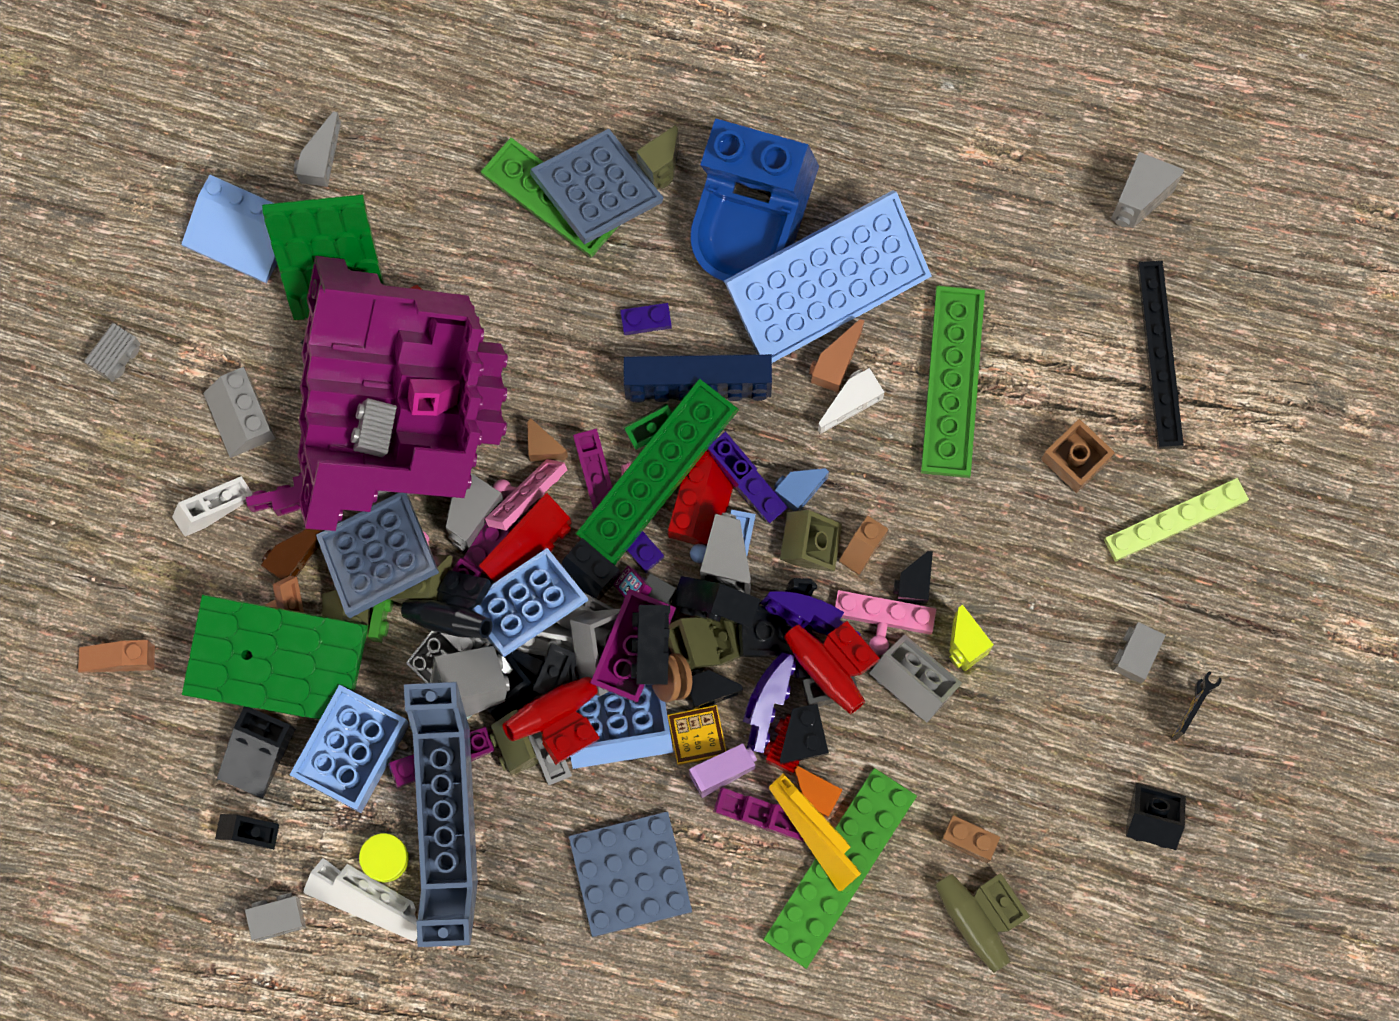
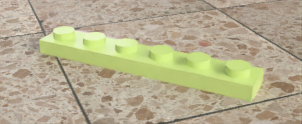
(1176, 519)

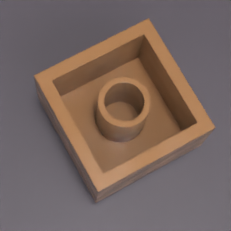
(1077, 455)

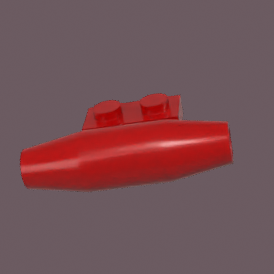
(834, 662)
(556, 717)

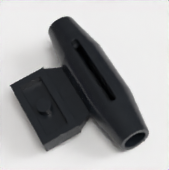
(453, 608)

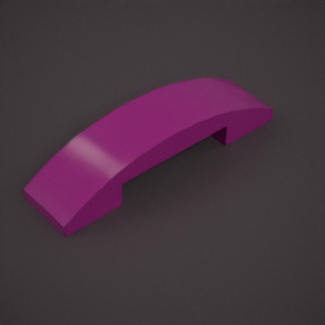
(593, 465)

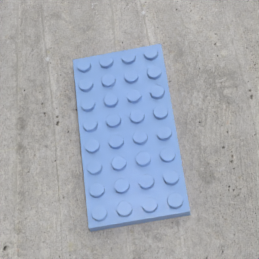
(828, 277)

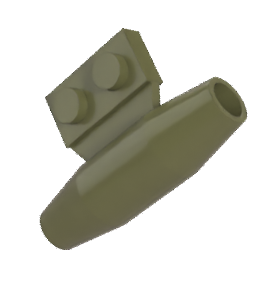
(983, 916)

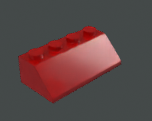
(700, 497)
(532, 535)

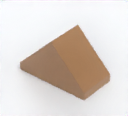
(542, 445)

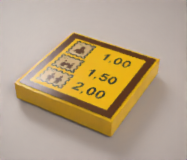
(696, 734)

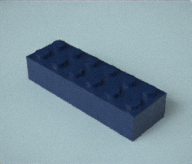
(675, 376)

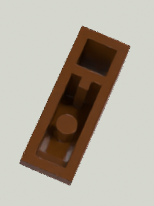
(291, 554)

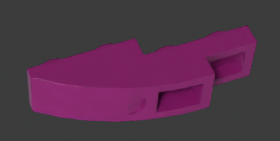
(282, 500)
(480, 549)
(404, 769)

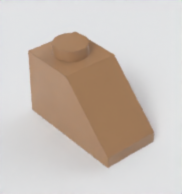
(863, 545)

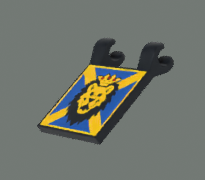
(1199, 697)

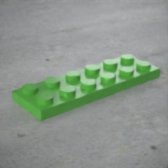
(511, 174)

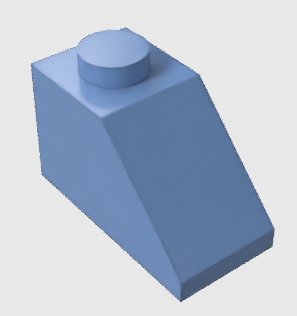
(800, 487)

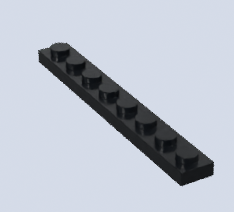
(1160, 355)

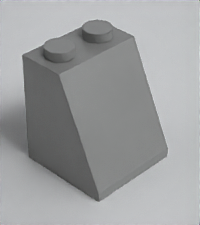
(1145, 189)
(469, 513)
(726, 555)
(477, 676)

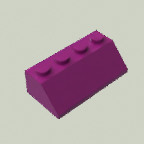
(614, 666)

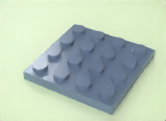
(596, 186)
(377, 554)
(630, 874)

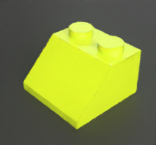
(967, 641)

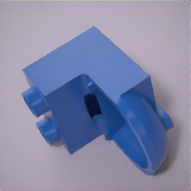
(740, 231)

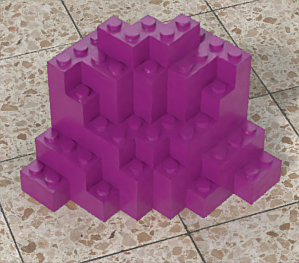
(369, 345)

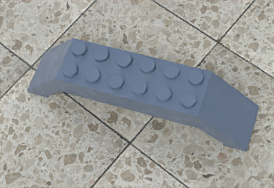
(443, 813)

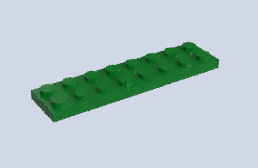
(657, 471)

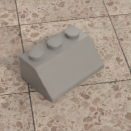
(238, 412)
(590, 637)
(915, 678)

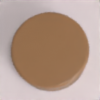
(679, 680)

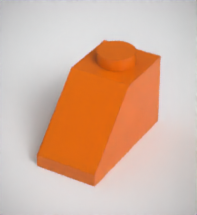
(818, 791)

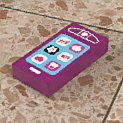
(631, 580)

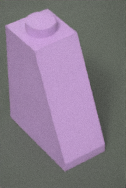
(722, 769)

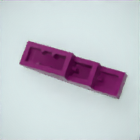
(755, 813)

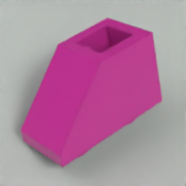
(432, 396)

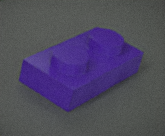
(646, 319)
(645, 552)

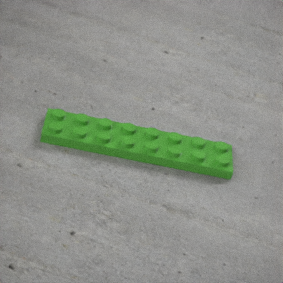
(953, 382)
(816, 901)

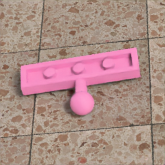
(522, 497)
(885, 614)

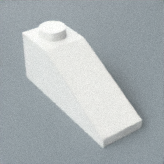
(857, 395)
(210, 506)

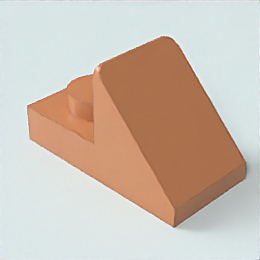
(287, 595)

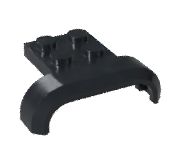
(768, 630)

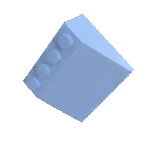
(231, 229)
(529, 601)
(625, 729)
(350, 748)

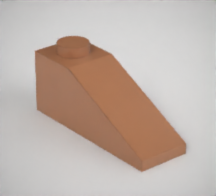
(835, 359)
(117, 656)

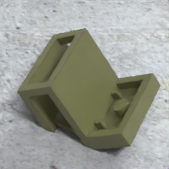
(704, 641)

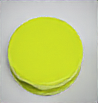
(384, 857)

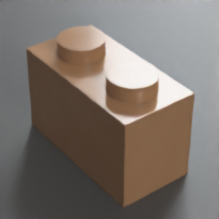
(970, 839)

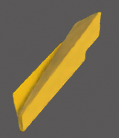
(817, 833)

